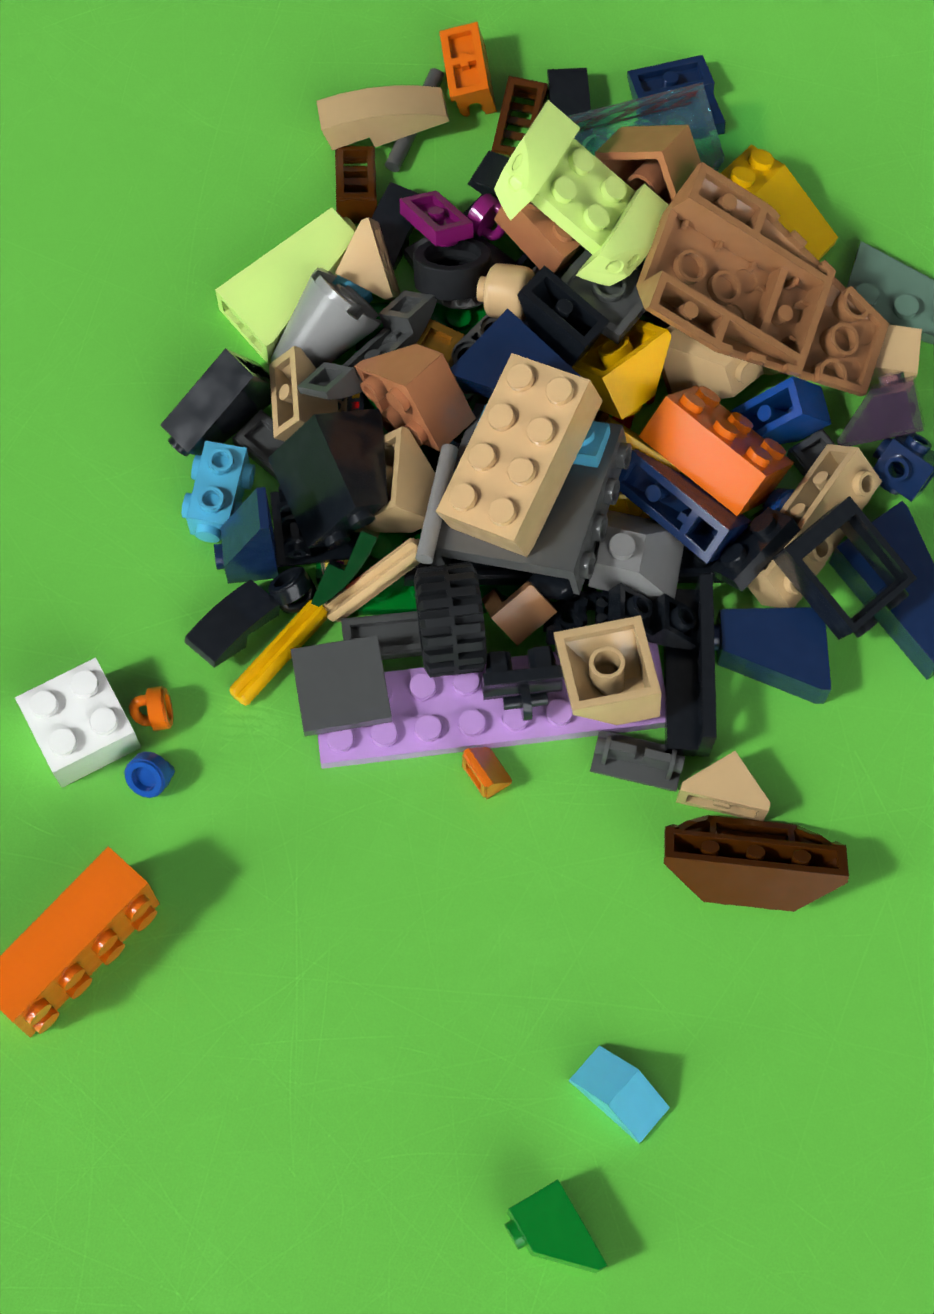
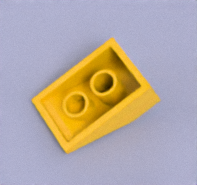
(776, 185)

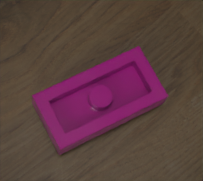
(436, 218)

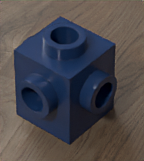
(905, 465)

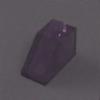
(885, 412)

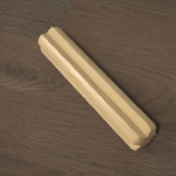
(373, 581)

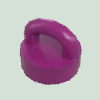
(483, 215)

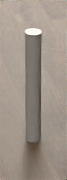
(432, 520)

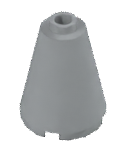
(327, 320)

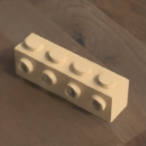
(832, 478)

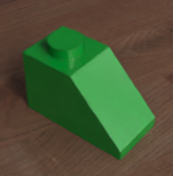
(553, 1229)

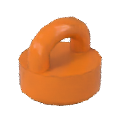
(158, 709)

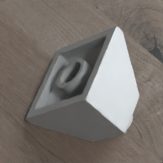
(637, 555)

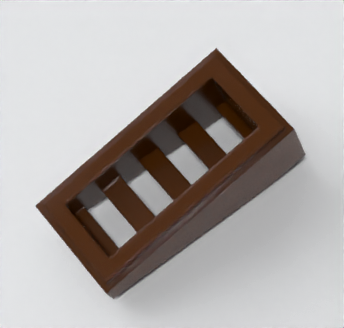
(523, 89)
(355, 184)

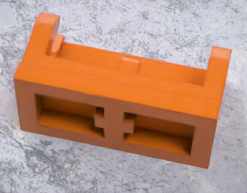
(467, 68)

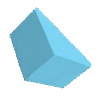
(620, 1092)

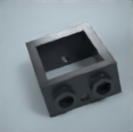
(872, 547)

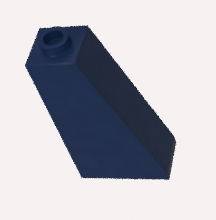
(913, 619)

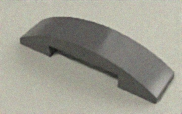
(403, 326)

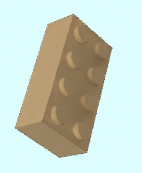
(520, 454)

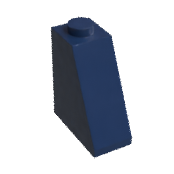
(486, 359)
(776, 648)

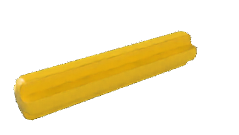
(278, 653)

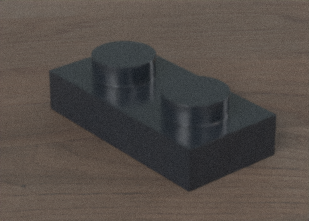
(755, 548)

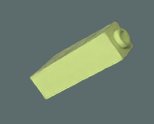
(268, 290)

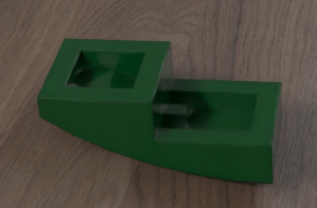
(339, 575)

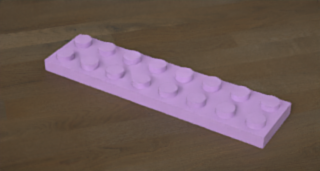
(450, 716)

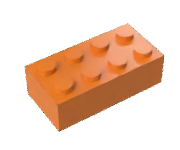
(72, 941)

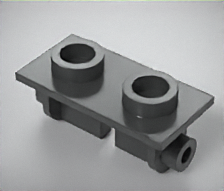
(636, 761)

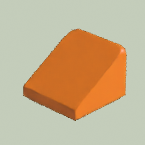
(485, 771)

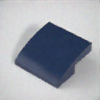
(675, 75)

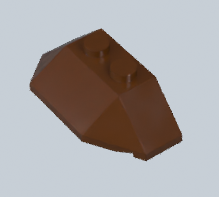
(754, 862)

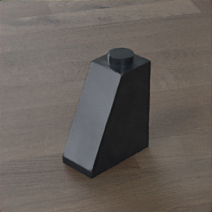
(218, 403)

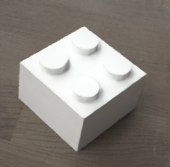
(78, 722)

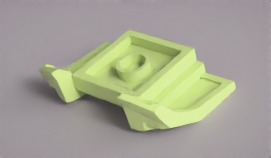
(581, 197)

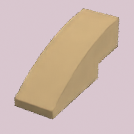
(381, 114)

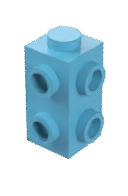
(218, 488)

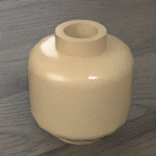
(501, 287)

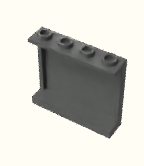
(572, 528)

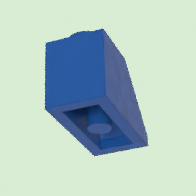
(787, 411)

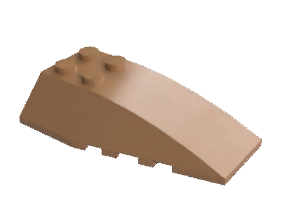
(754, 290)

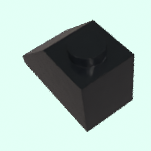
(560, 316)

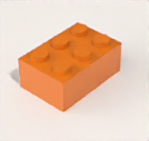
(716, 448)

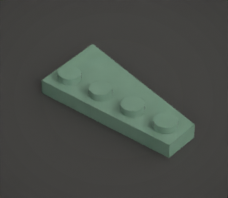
(894, 290)

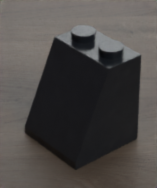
(333, 475)

